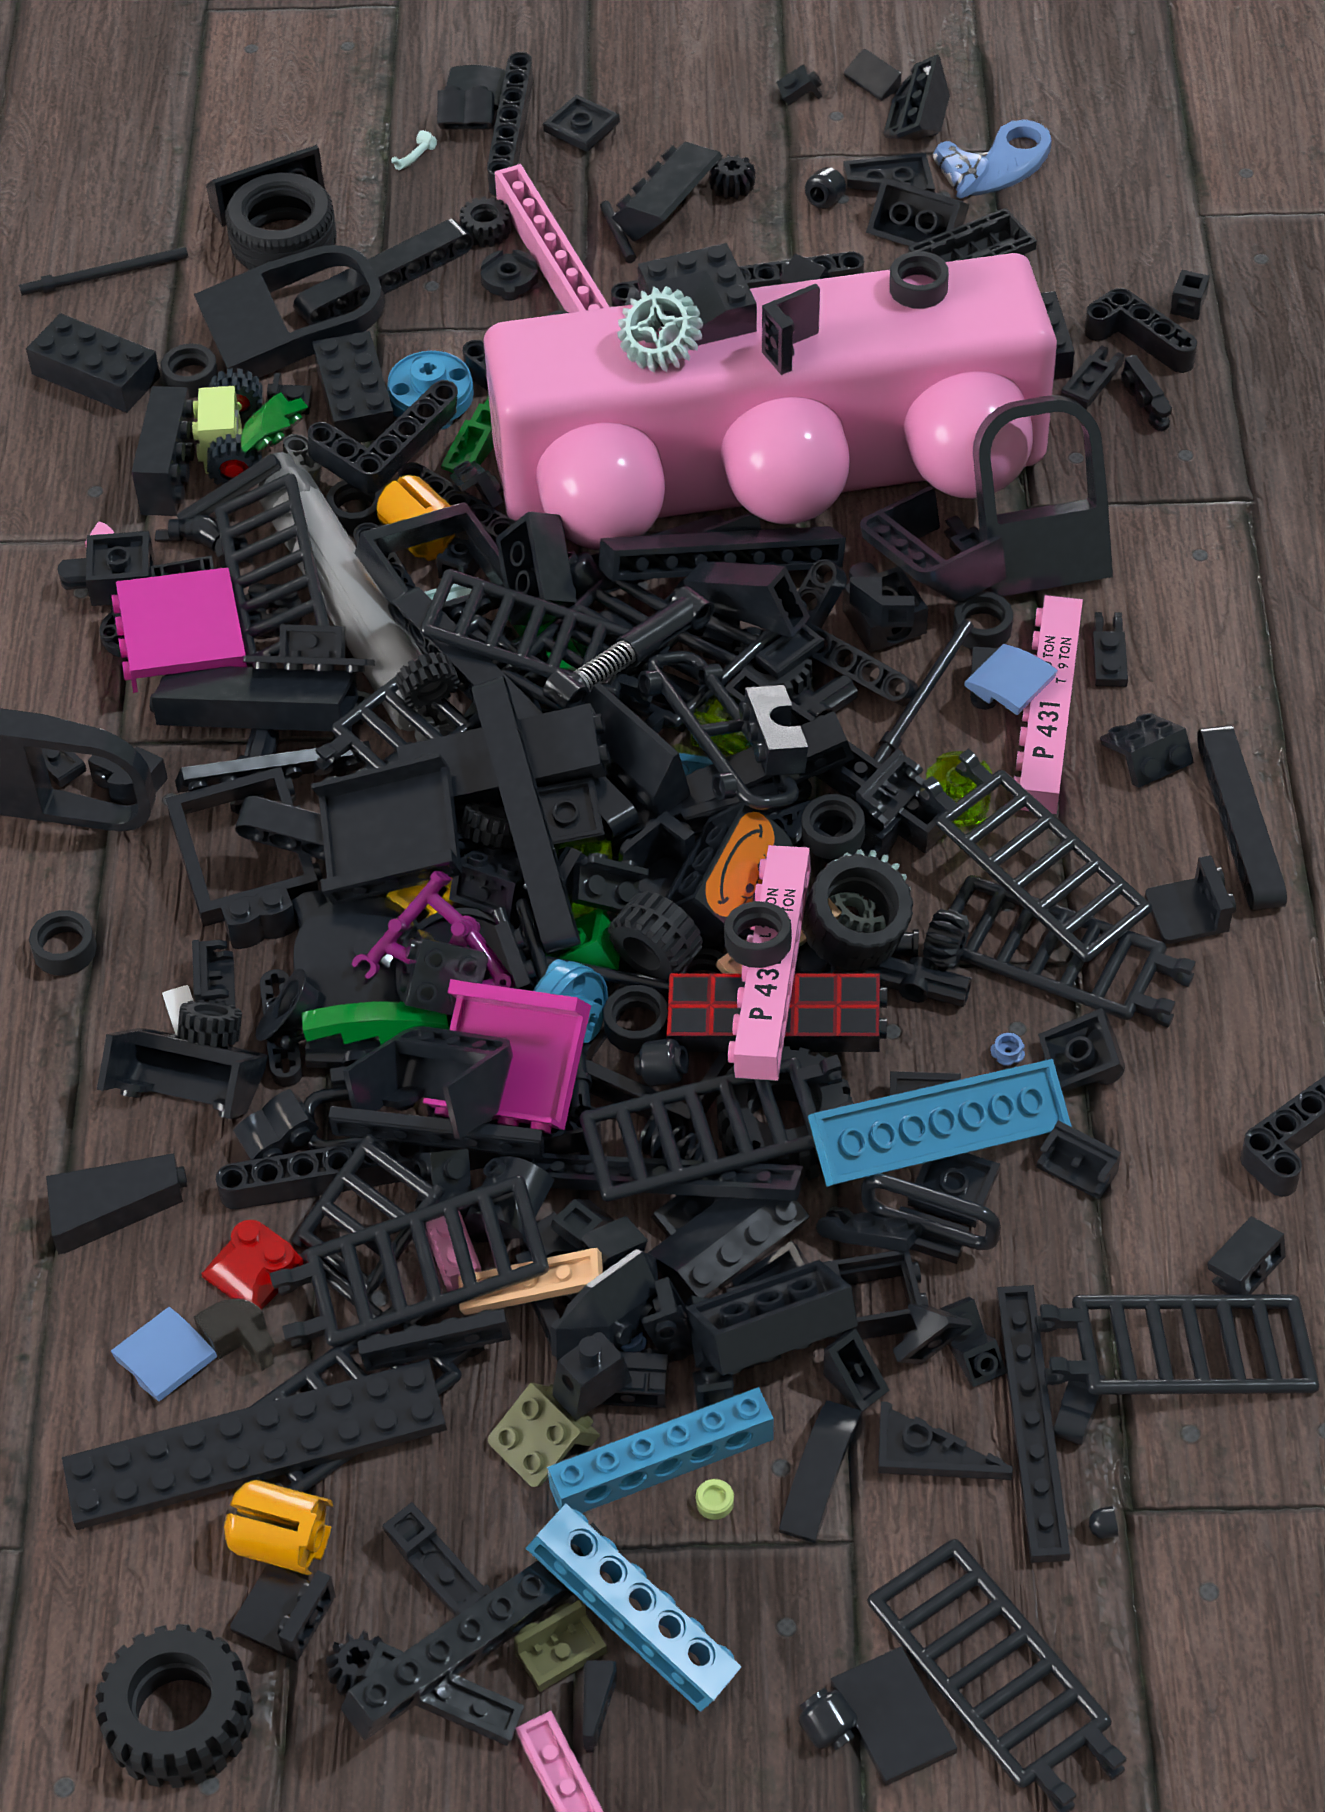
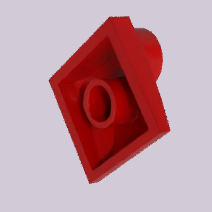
(245, 1263)

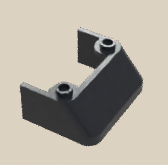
(897, 532)
(165, 1064)
(434, 1064)

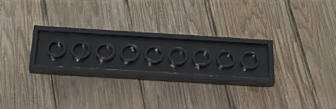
(252, 1444)

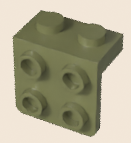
(539, 1434)

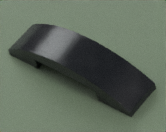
(818, 1471)
(433, 1560)

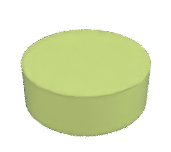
(714, 1499)

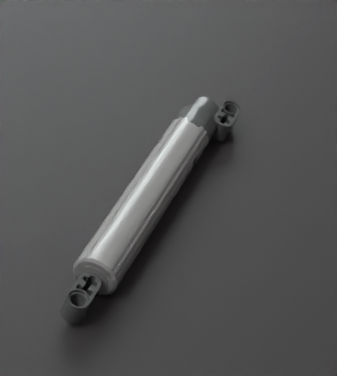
(346, 586)

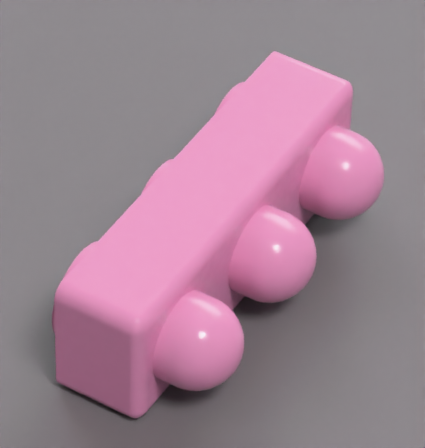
(867, 405)

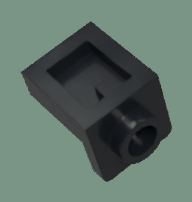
(290, 392)

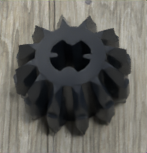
(732, 177)
(946, 938)
(345, 1659)

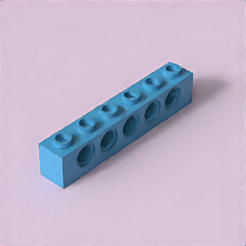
(662, 1452)
(635, 1627)

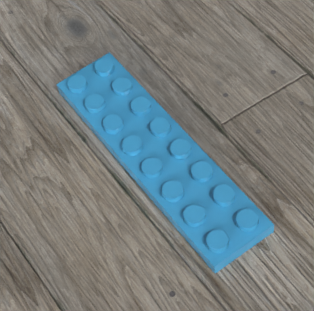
(938, 1122)

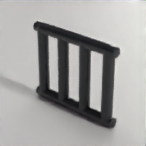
(347, 1177)

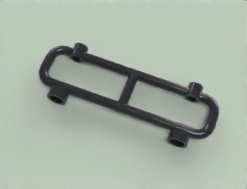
(725, 783)

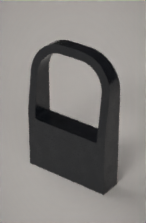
(250, 326)
(1051, 542)
(27, 785)

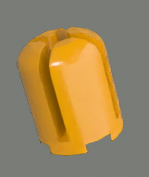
(408, 499)
(273, 1543)

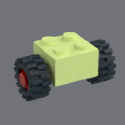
(219, 423)

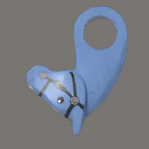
(1001, 166)

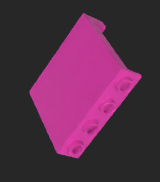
(177, 624)
(545, 1045)

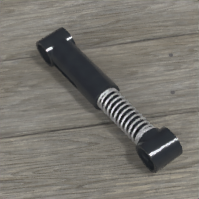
(685, 611)

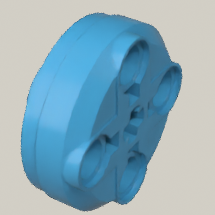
(420, 371)
(581, 982)

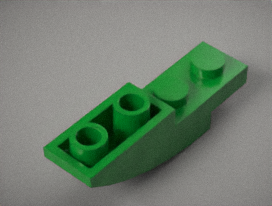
(270, 422)

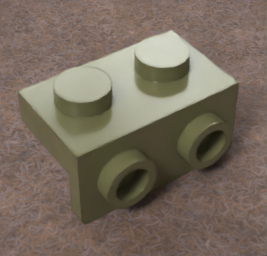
(558, 1645)

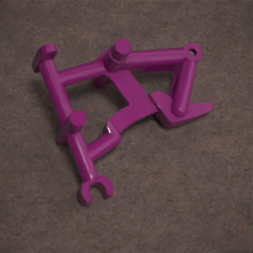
(464, 930)

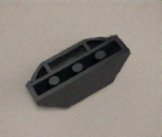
(919, 103)
(609, 1305)

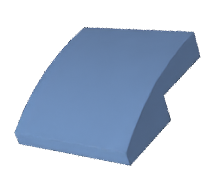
(1011, 678)
(164, 1353)

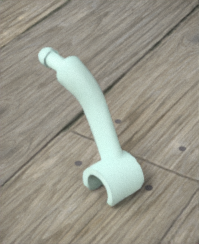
(425, 141)

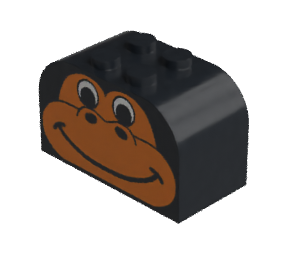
(724, 869)

